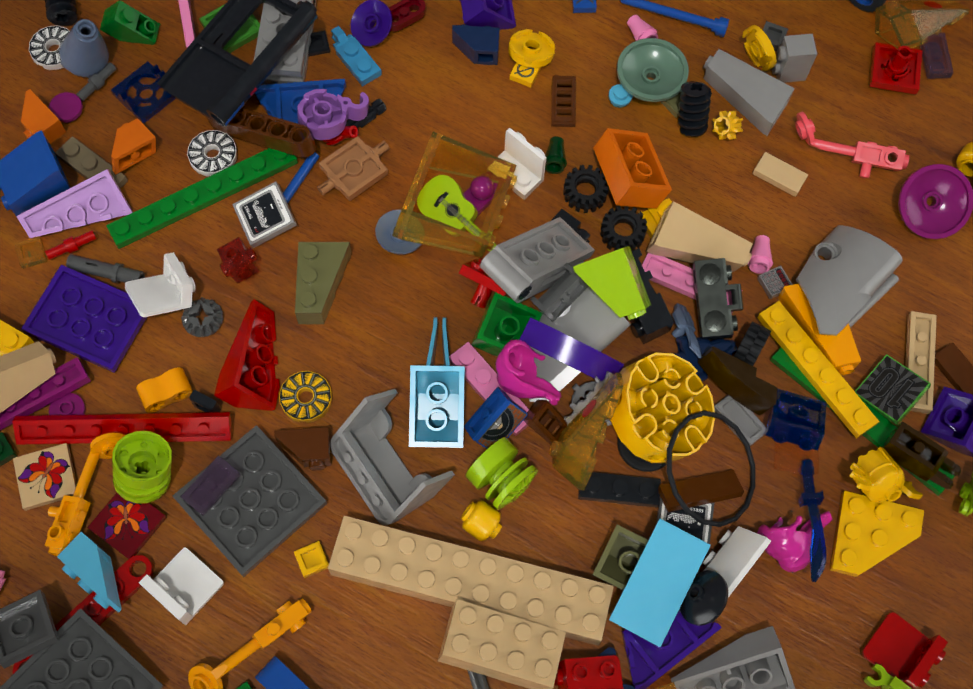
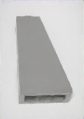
(748, 89)

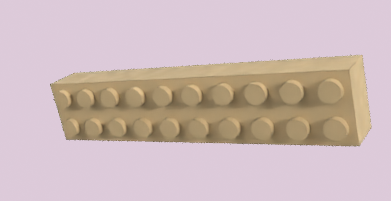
(451, 572)

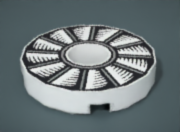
(42, 42)
(209, 141)

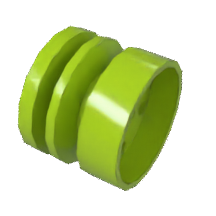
(141, 466)
(498, 469)

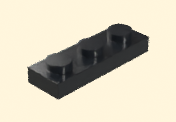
(622, 490)

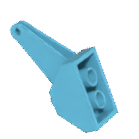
(437, 399)

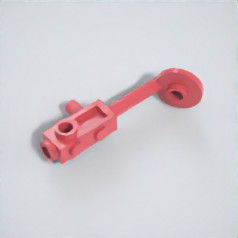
(863, 153)

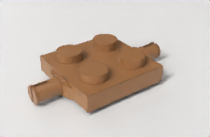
(353, 168)

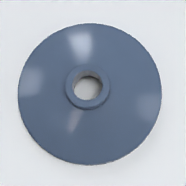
(384, 231)

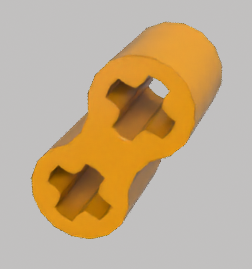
(164, 390)

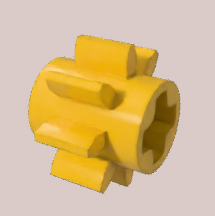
(727, 125)

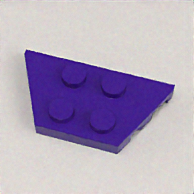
(650, 662)

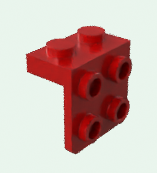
(904, 650)
(589, 673)

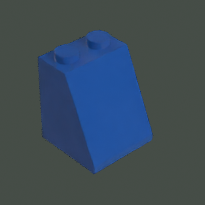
(31, 175)

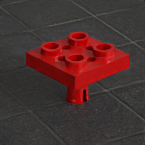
(898, 65)
(486, 284)

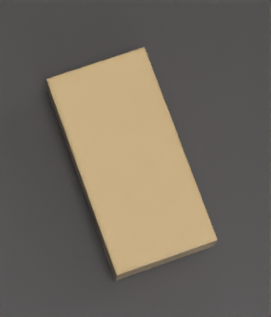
(780, 174)

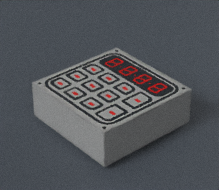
(774, 281)

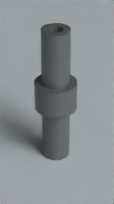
(96, 81)

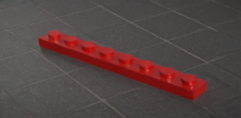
(85, 428)

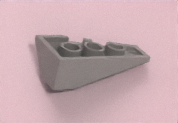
(747, 663)

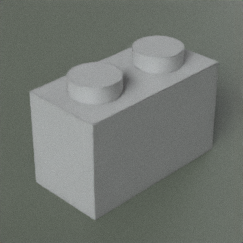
(795, 58)

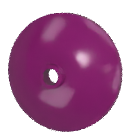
(950, 205)

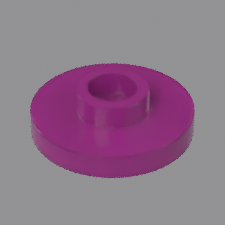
(66, 106)
(68, 405)

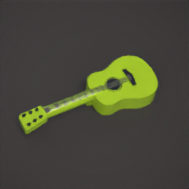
(445, 202)

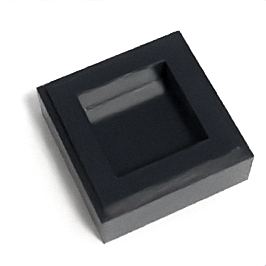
(318, 44)
(204, 402)

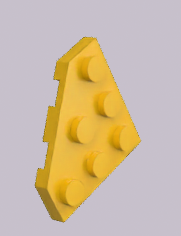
(871, 532)

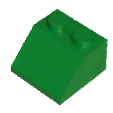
(502, 322)

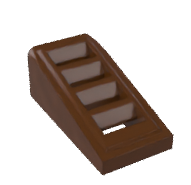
(563, 86)
(539, 415)

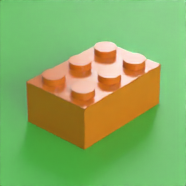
(632, 168)

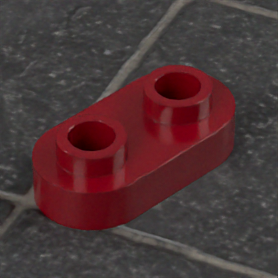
(402, 13)

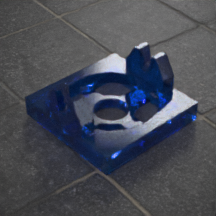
(142, 113)

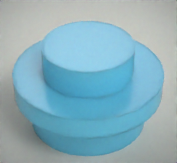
(619, 96)

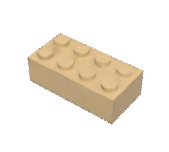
(501, 646)

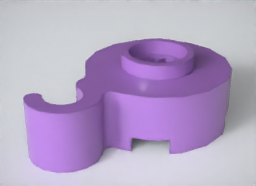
(327, 114)

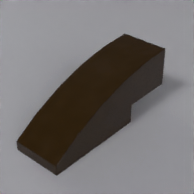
(739, 380)

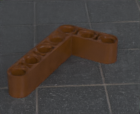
(269, 132)

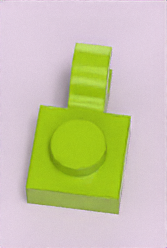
(885, 680)

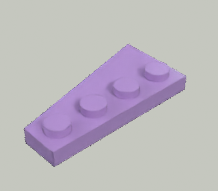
(81, 205)

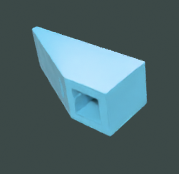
(94, 569)

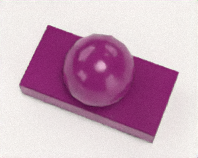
(480, 192)

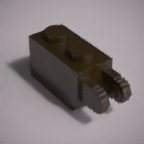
(920, 455)

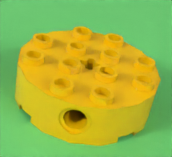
(655, 400)

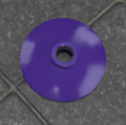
(364, 20)

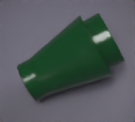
(555, 156)

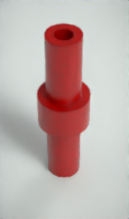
(70, 245)

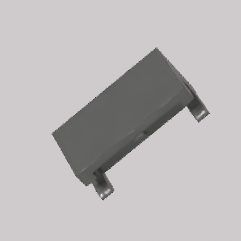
(560, 294)

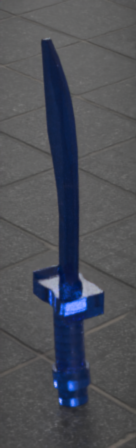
(812, 500)

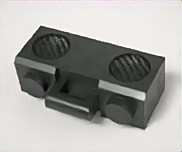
(711, 286)

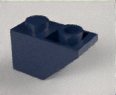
(477, 43)

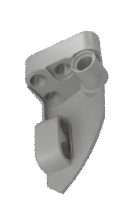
(847, 278)
(587, 321)

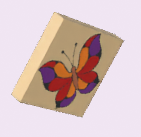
(45, 476)

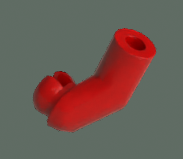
(348, 132)

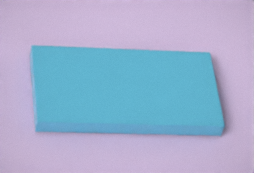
(659, 582)

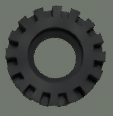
(585, 176)
(623, 216)
(752, 343)

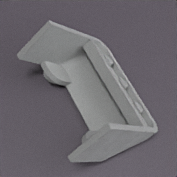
(375, 466)

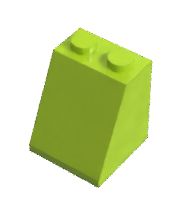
(616, 282)

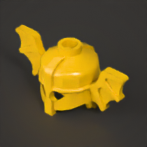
(881, 477)

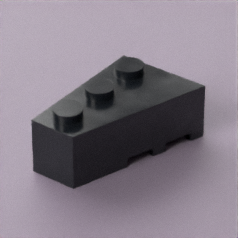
(657, 319)

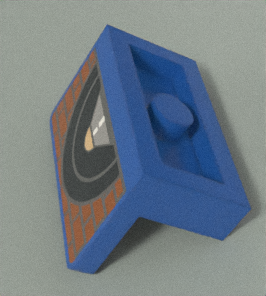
(495, 419)

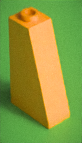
(838, 349)

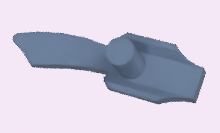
(685, 325)

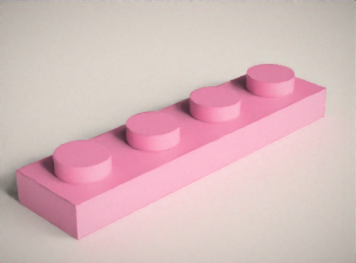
(673, 275)
(482, 376)

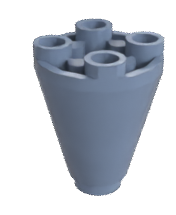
(84, 50)

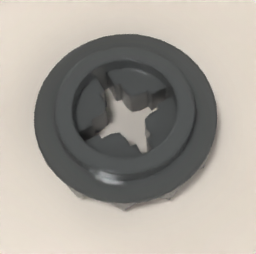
(210, 323)

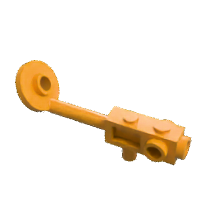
(73, 509)
(289, 618)

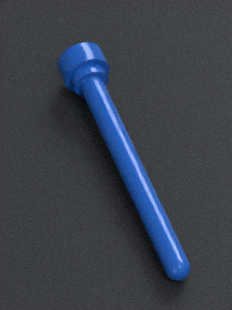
(718, 25)

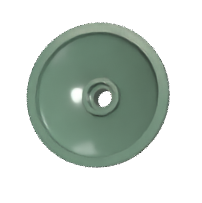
(654, 60)

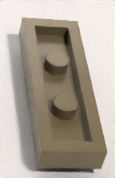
(86, 161)

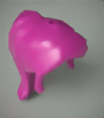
(519, 373)
(790, 546)

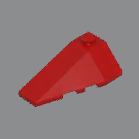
(249, 369)

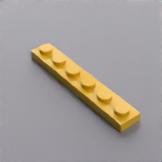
(818, 369)

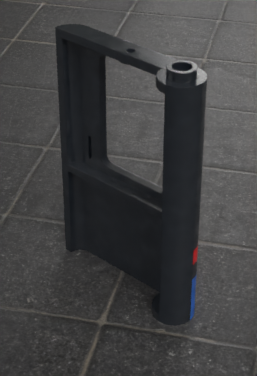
(220, 82)

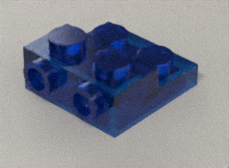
(797, 420)

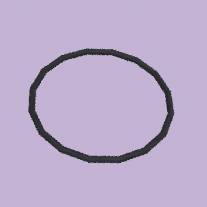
(671, 478)

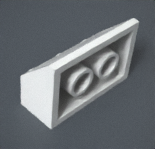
(736, 555)

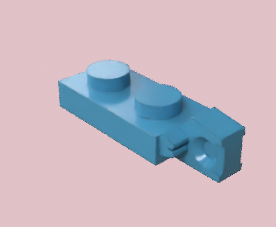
(355, 57)

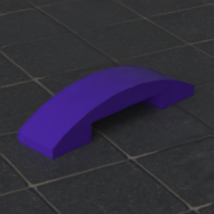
(569, 350)

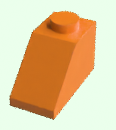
(39, 117)
(132, 145)

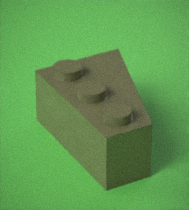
(318, 276)

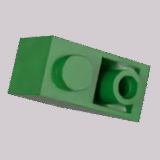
(129, 24)

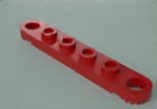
(127, 587)

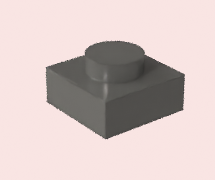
(775, 33)

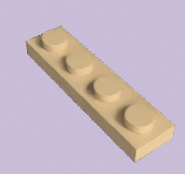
(921, 354)

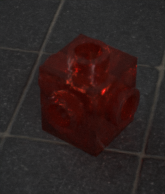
(238, 260)

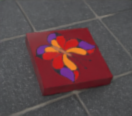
(126, 524)

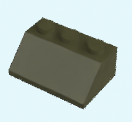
(620, 557)

